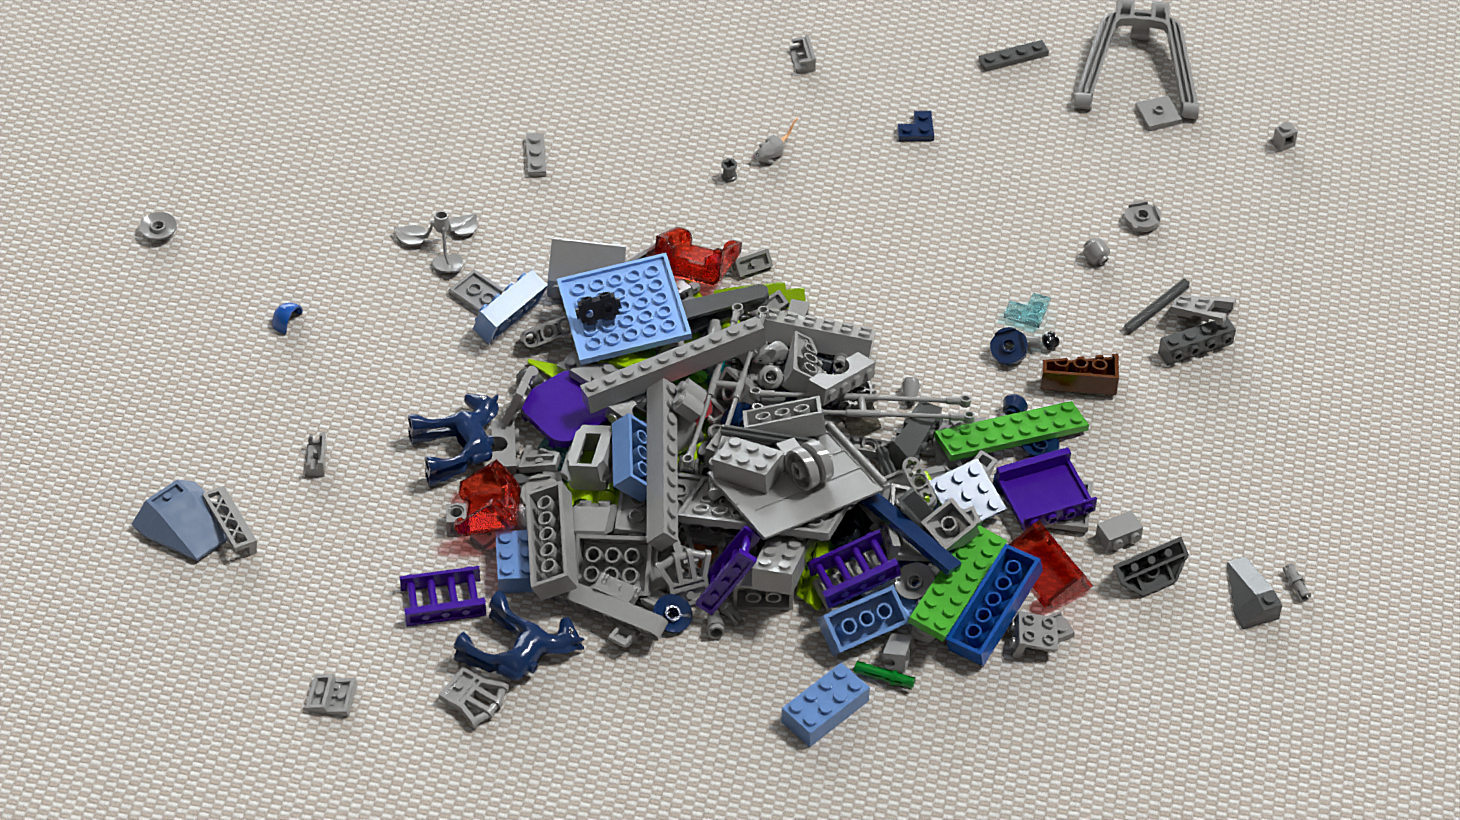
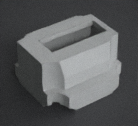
(594, 475)

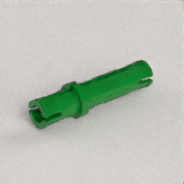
(892, 677)

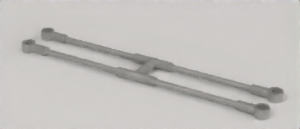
(964, 401)
(688, 459)

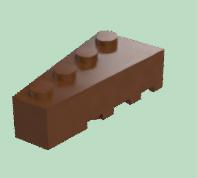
(1081, 375)

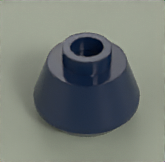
(1014, 404)

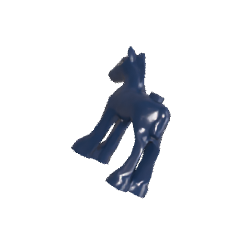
(466, 427)
(528, 648)

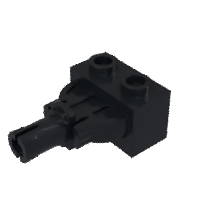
(852, 527)

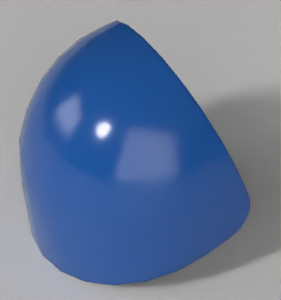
(282, 315)

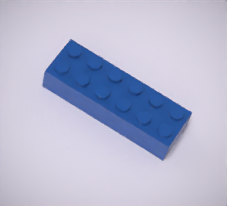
(994, 604)

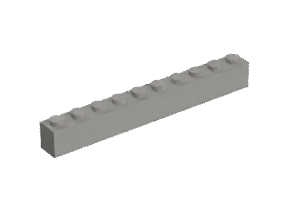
(673, 364)
(662, 465)

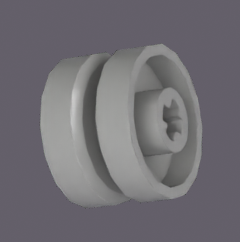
(809, 464)

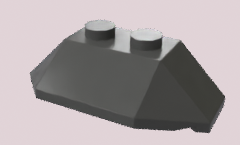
(1153, 567)

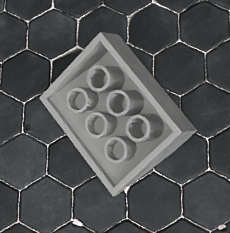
(579, 256)
(619, 556)

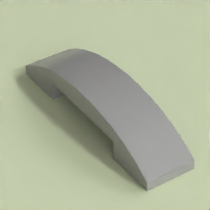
(625, 636)

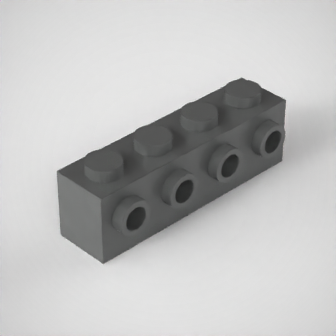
(1196, 341)

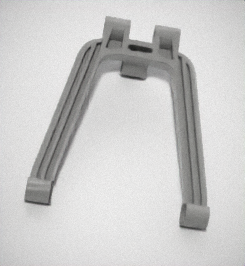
(1141, 23)

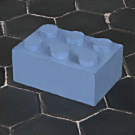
(513, 561)

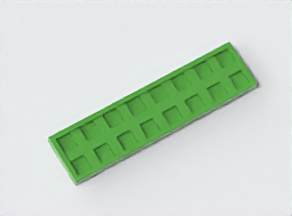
(1011, 430)
(952, 592)

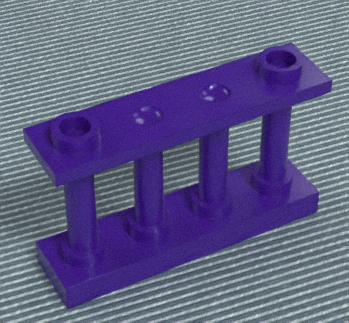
(729, 570)
(861, 583)
(443, 611)

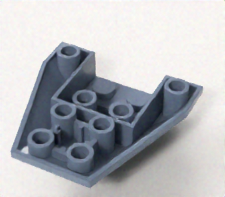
(180, 520)

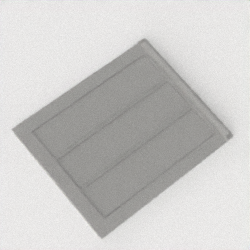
(789, 506)

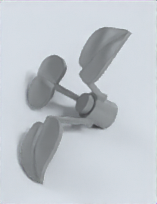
(415, 235)

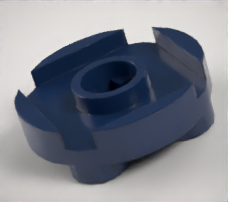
(1006, 356)

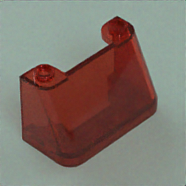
(694, 261)
(491, 500)
(1060, 575)

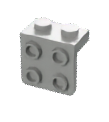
(1033, 632)

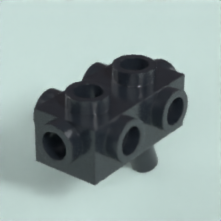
(603, 306)

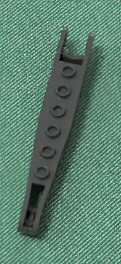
(719, 306)

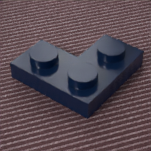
(920, 130)

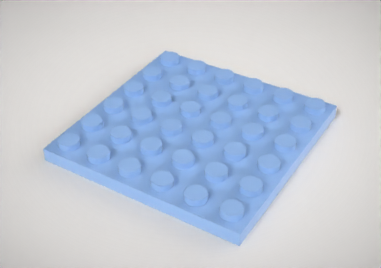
(649, 310)

